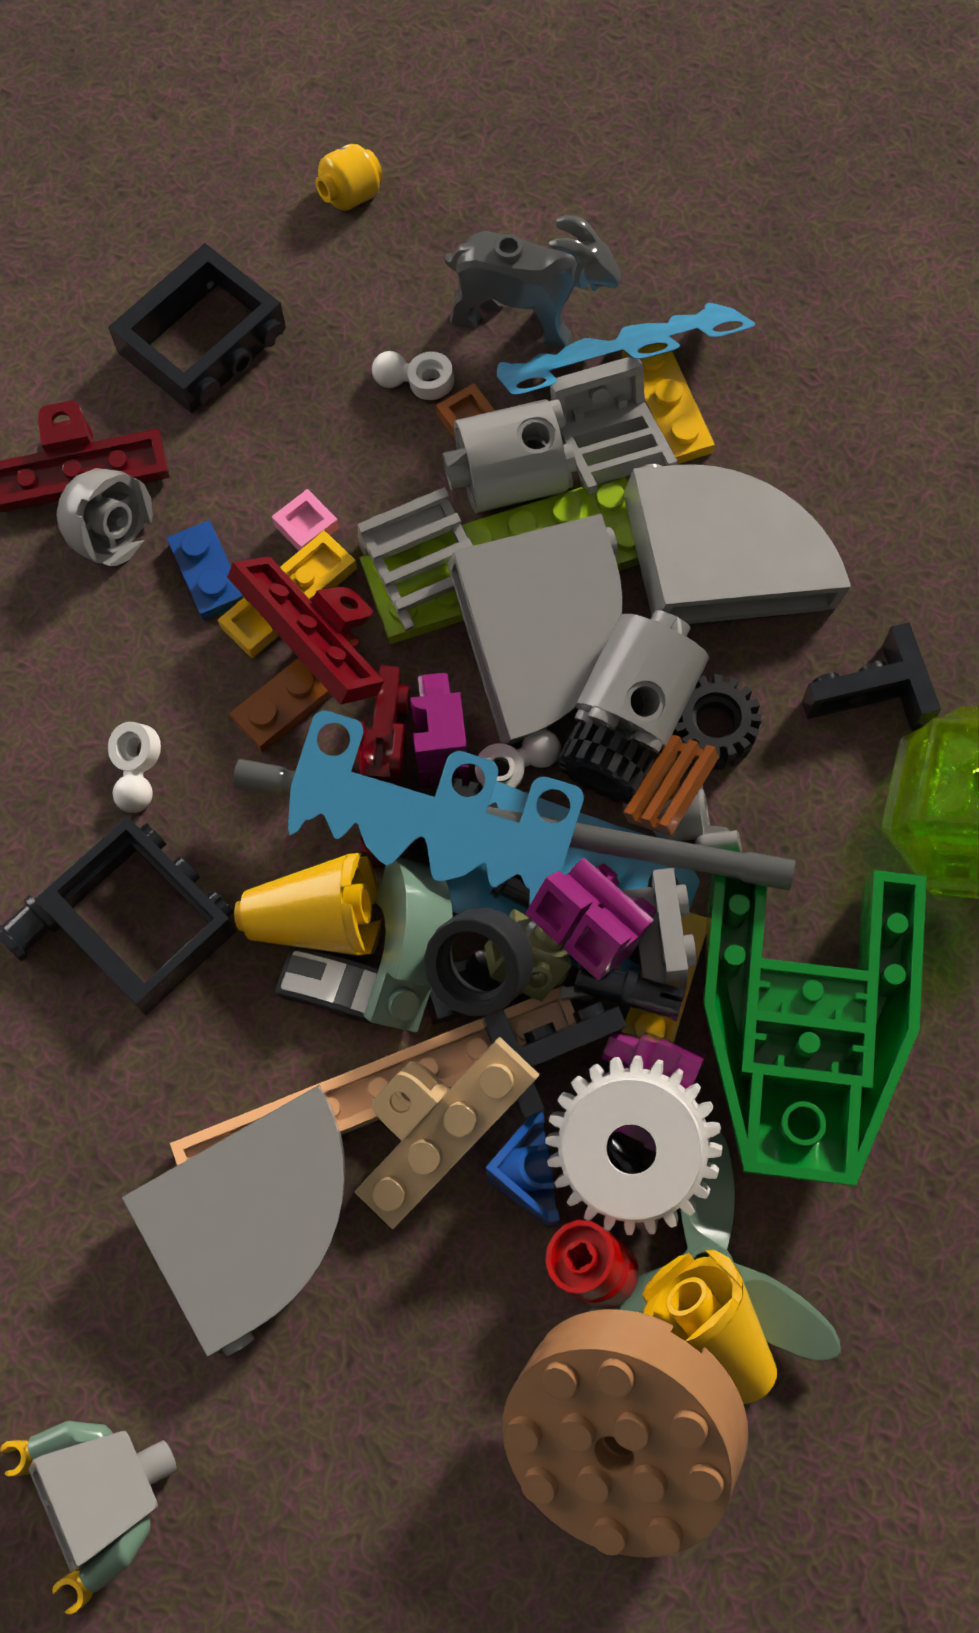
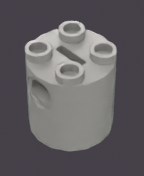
(511, 456)
(653, 669)

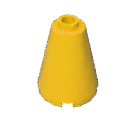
(315, 908)
(714, 1311)

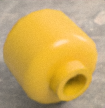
(348, 177)

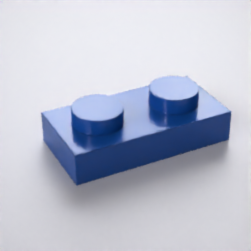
(205, 569)

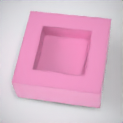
(304, 520)

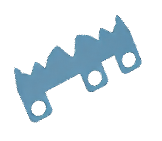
(630, 339)
(453, 826)

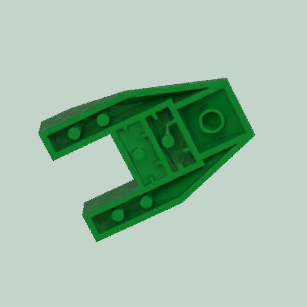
(812, 1046)

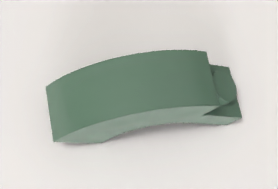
(412, 912)

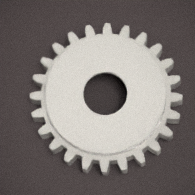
(662, 1109)

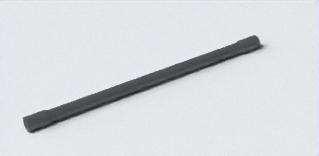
(747, 867)

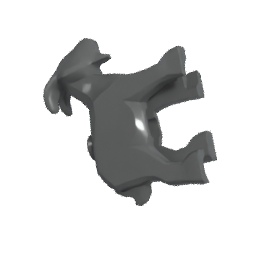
(523, 275)

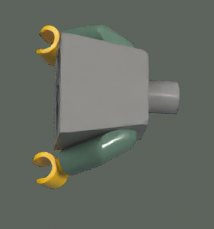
(93, 1496)

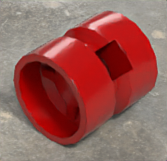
(592, 1264)

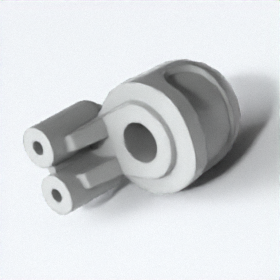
(696, 826)

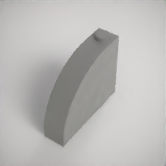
(728, 546)
(538, 618)
(246, 1219)

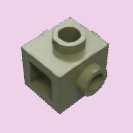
(549, 958)

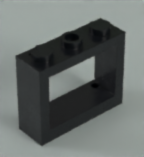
(174, 298)
(97, 865)

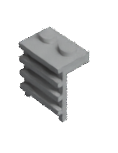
(609, 422)
(403, 529)
(664, 948)

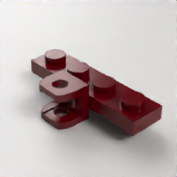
(72, 451)
(312, 629)
(383, 747)

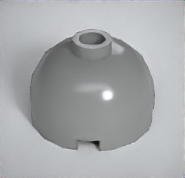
(104, 508)

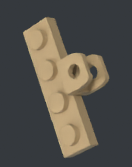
(438, 1125)

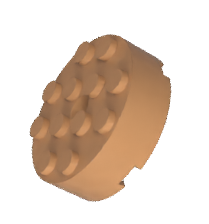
(626, 1434)

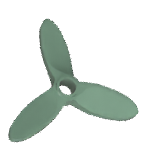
(783, 1314)

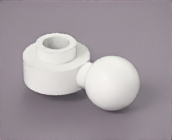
(392, 370)
(537, 750)
(132, 791)

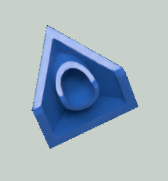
(523, 1171)

